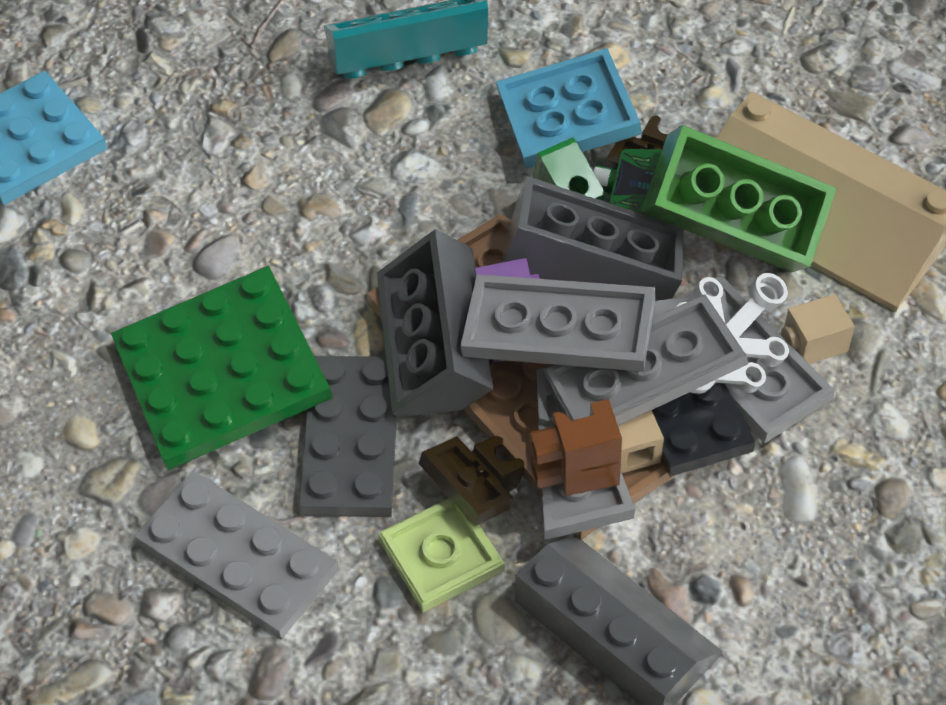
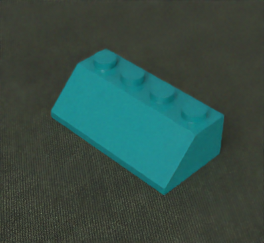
(407, 35)

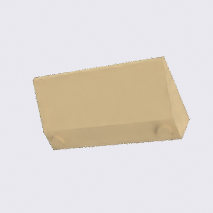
(882, 219)

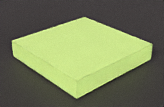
(440, 554)

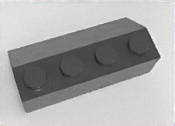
(592, 240)
(423, 321)
(613, 622)

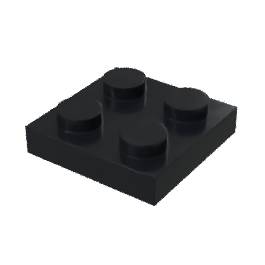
(702, 430)

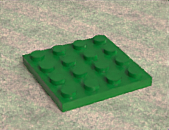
(220, 367)

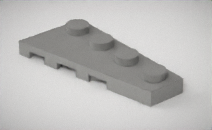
(579, 511)

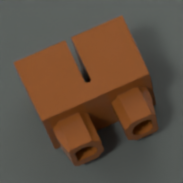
(578, 452)

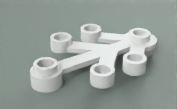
(764, 296)

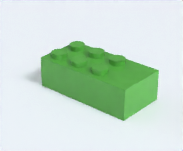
(738, 199)

